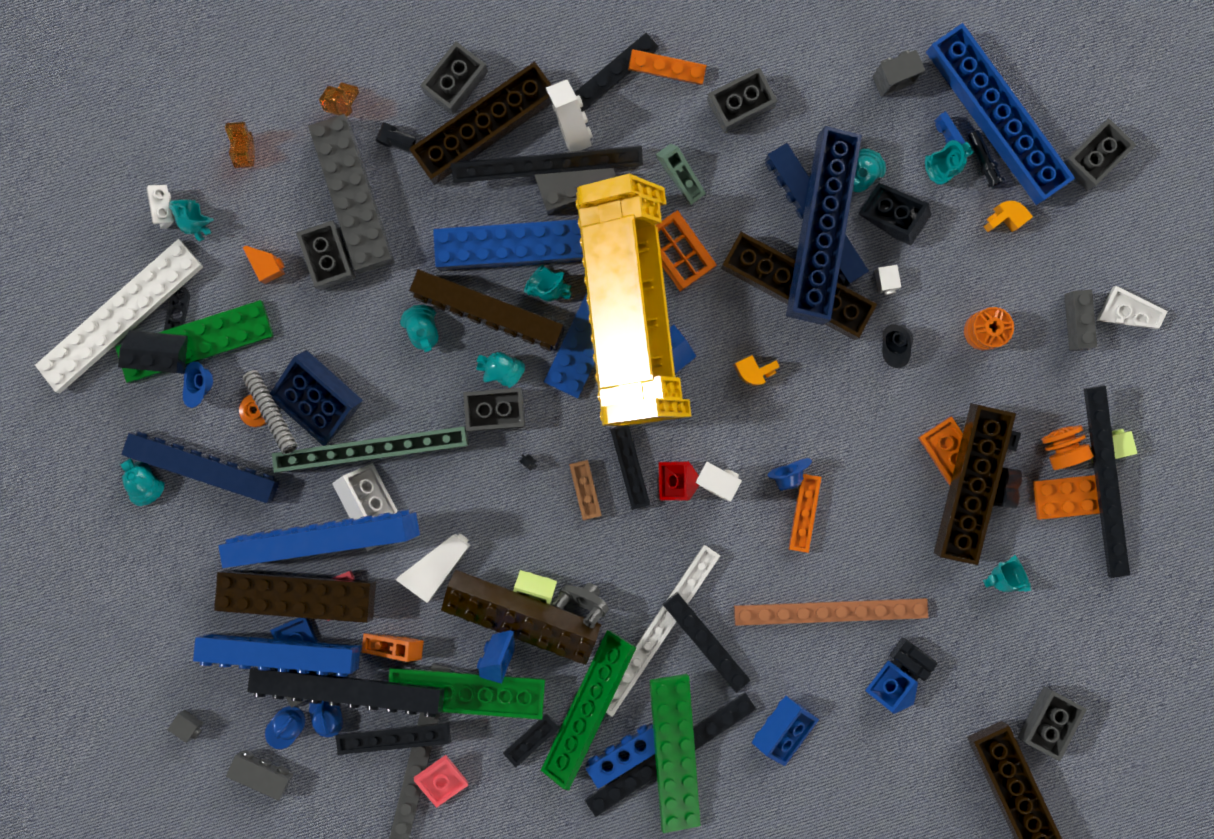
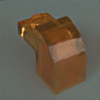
(339, 100)
(242, 145)

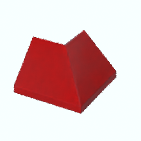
(677, 481)

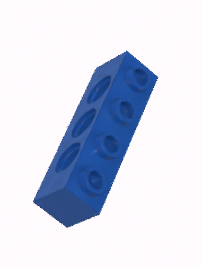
(602, 776)

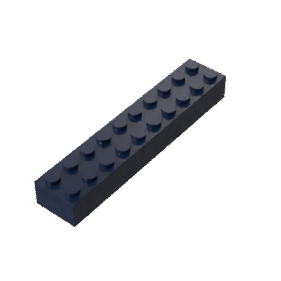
(824, 226)

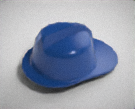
(196, 384)
(790, 475)
(326, 719)
(285, 727)

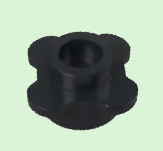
(528, 461)

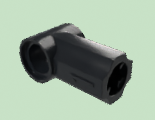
(391, 136)

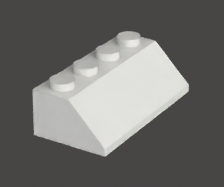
(364, 494)

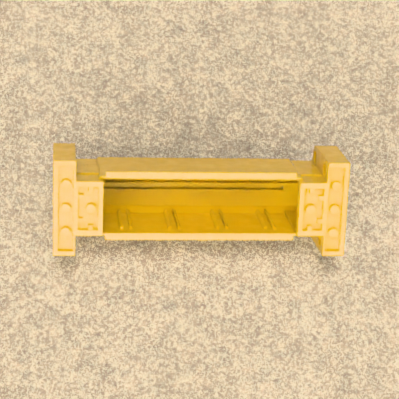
(628, 301)

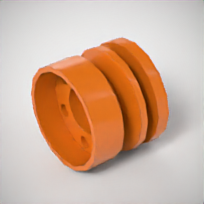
(981, 336)
(1067, 447)

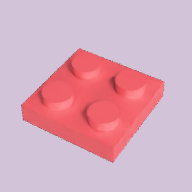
(441, 781)

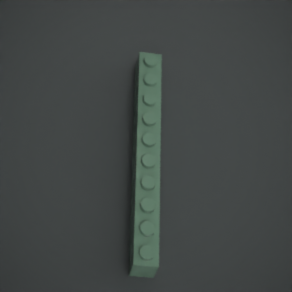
(370, 449)

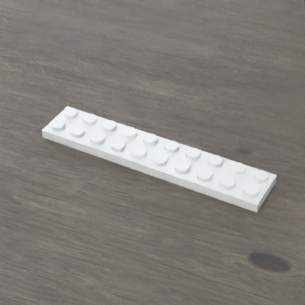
(118, 316)

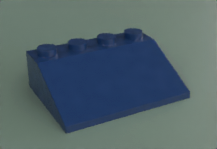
(315, 397)

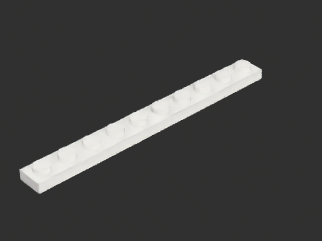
(663, 624)

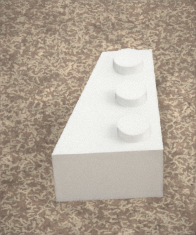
(570, 117)
(719, 482)

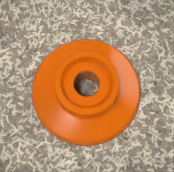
(246, 414)

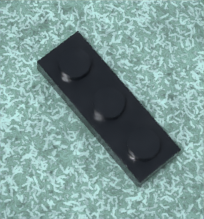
(531, 740)

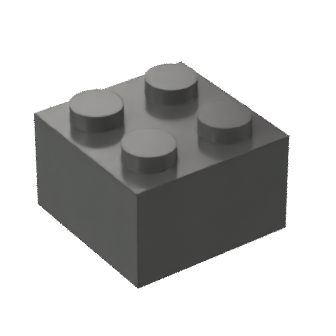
(898, 72)

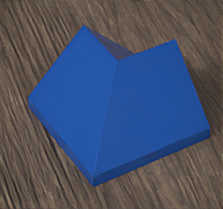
(893, 688)

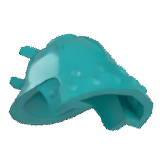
(948, 162)
(869, 168)
(189, 218)
(547, 285)
(420, 326)
(501, 368)
(141, 483)
(1009, 577)

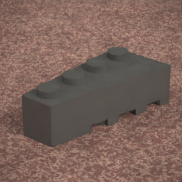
(560, 189)

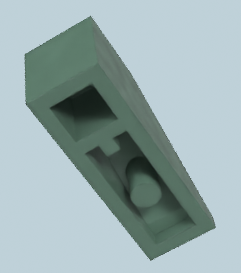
(680, 173)

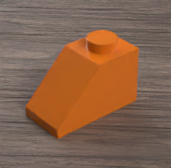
(264, 264)

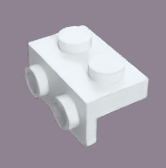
(159, 206)

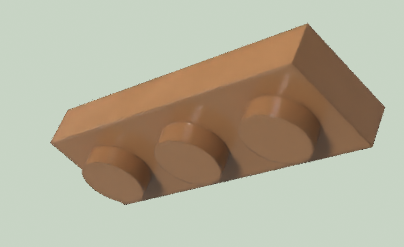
(585, 490)

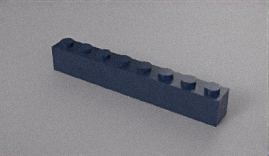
(795, 182)
(199, 467)

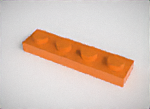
(667, 67)
(805, 513)

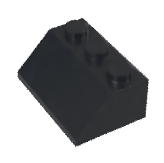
(153, 352)

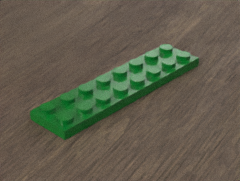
(216, 335)
(478, 696)
(588, 709)
(675, 753)

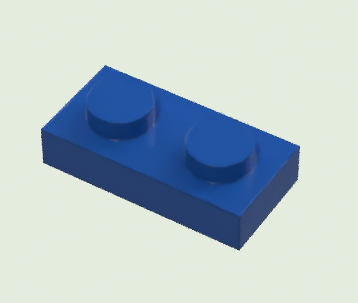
(947, 128)

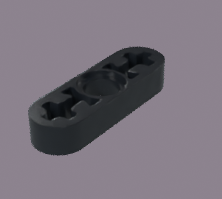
(172, 307)

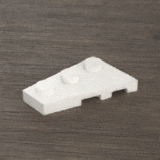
(1130, 310)

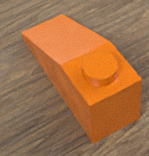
(393, 647)

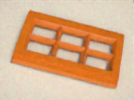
(696, 245)

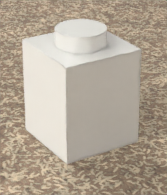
(887, 279)

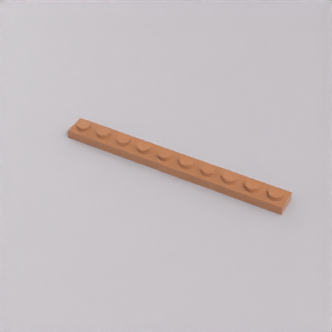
(831, 611)

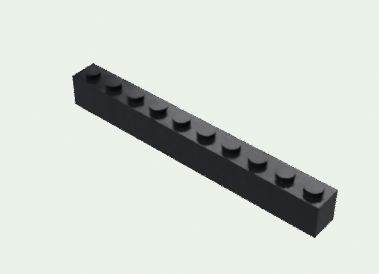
(347, 690)

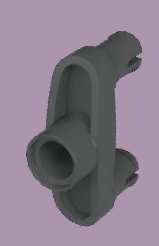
(586, 598)

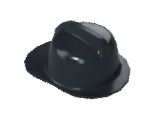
(897, 345)

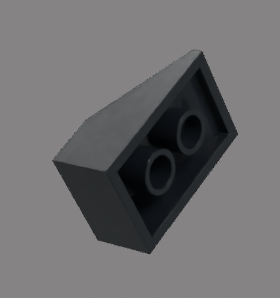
(896, 213)

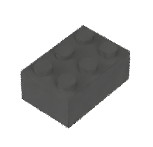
(454, 78)
(742, 100)
(1099, 154)
(325, 255)
(494, 409)
(1052, 723)

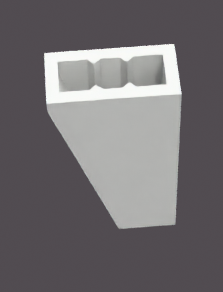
(432, 570)

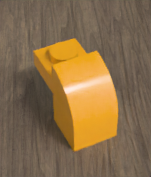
(1009, 212)
(751, 374)

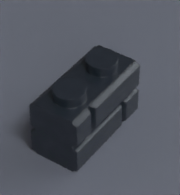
(913, 659)

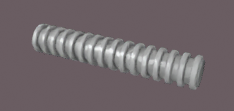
(270, 412)

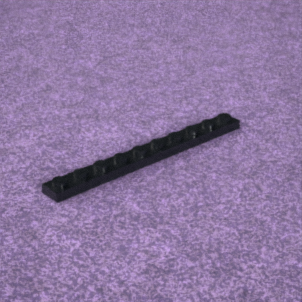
(546, 163)
(1106, 481)
(646, 770)

